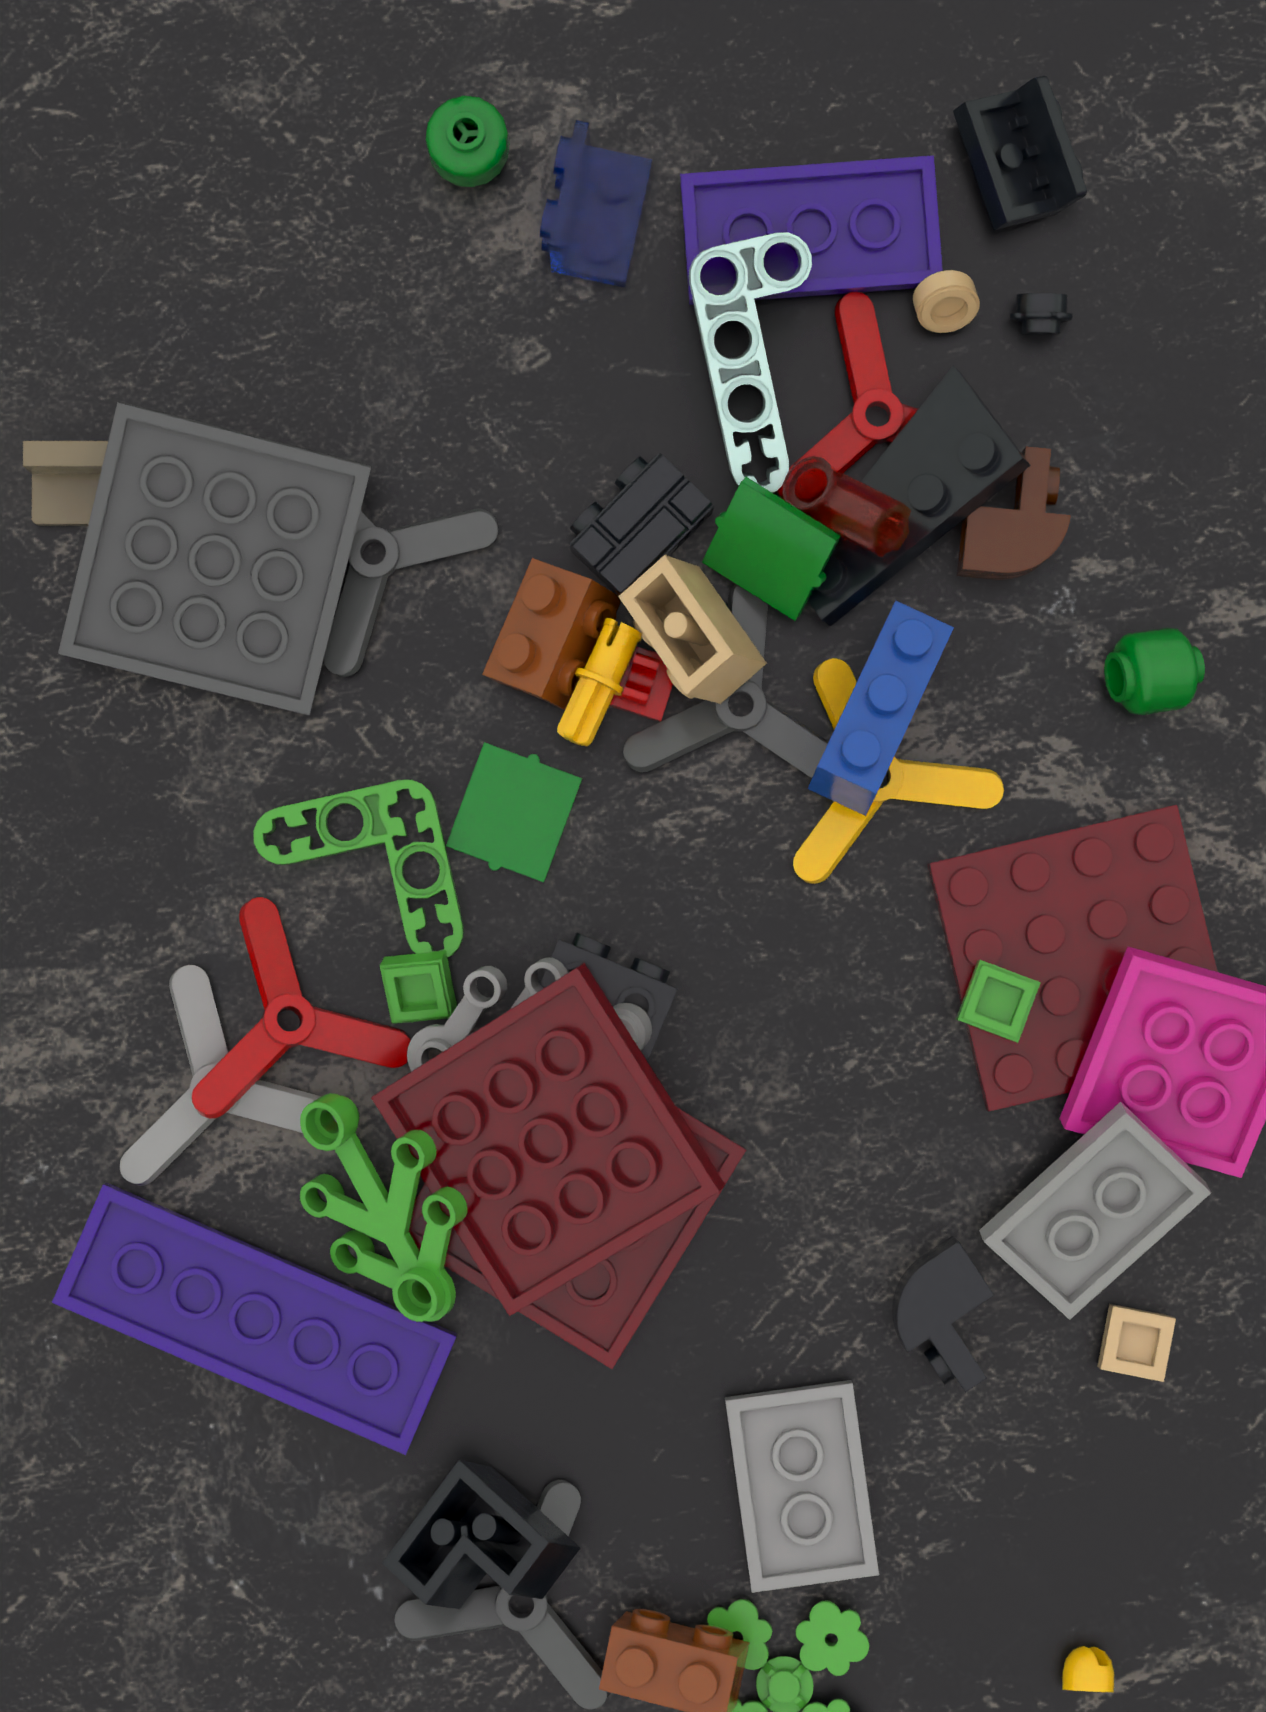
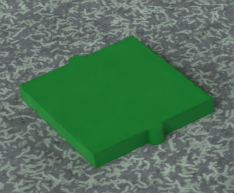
(770, 548)
(514, 812)

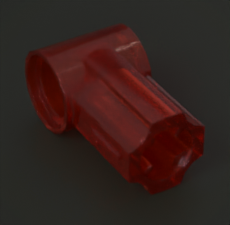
(847, 506)

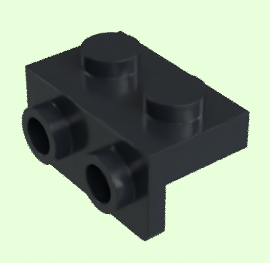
(1021, 153)

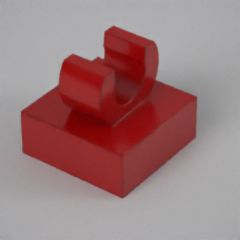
(644, 686)

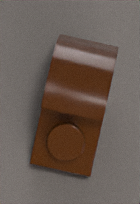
(1015, 540)

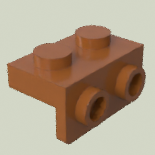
(550, 632)

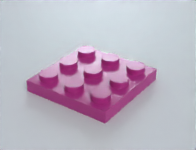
(1182, 1057)

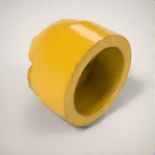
(1088, 1671)

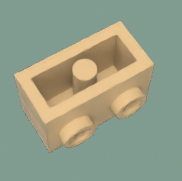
(691, 630)

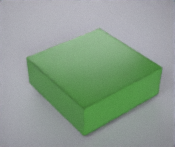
(418, 987)
(998, 1001)

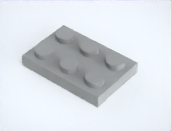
(1095, 1211)
(801, 1486)

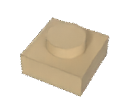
(1136, 1342)

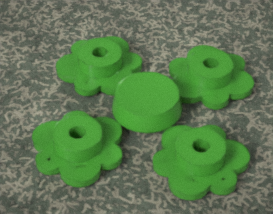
(784, 1681)

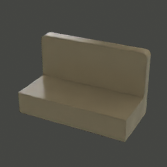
(63, 480)

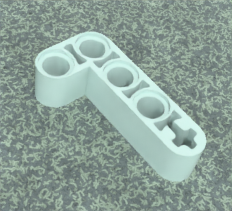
(752, 365)

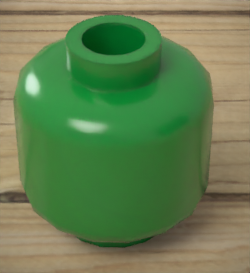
(462, 161)
(1154, 671)

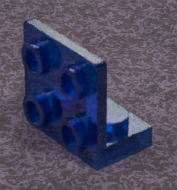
(597, 211)

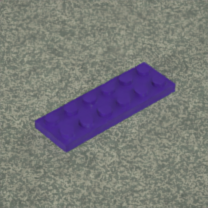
(254, 1318)

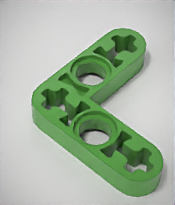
(377, 829)

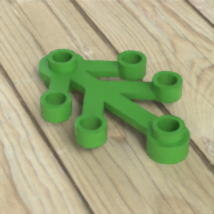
(383, 1214)

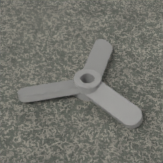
(204, 1049)

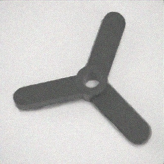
(403, 548)
(713, 720)
(540, 1627)

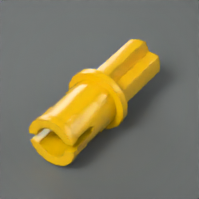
(598, 682)

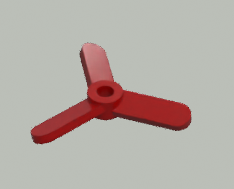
(868, 386)
(267, 1040)

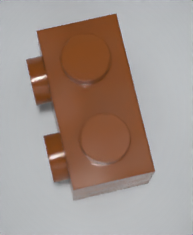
(673, 1663)

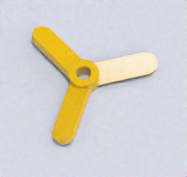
(906, 781)

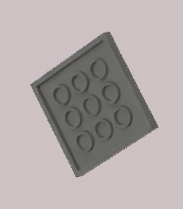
(214, 558)

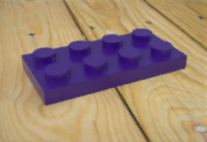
(862, 220)

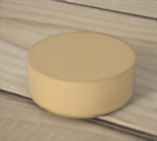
(946, 301)

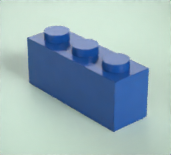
(880, 708)

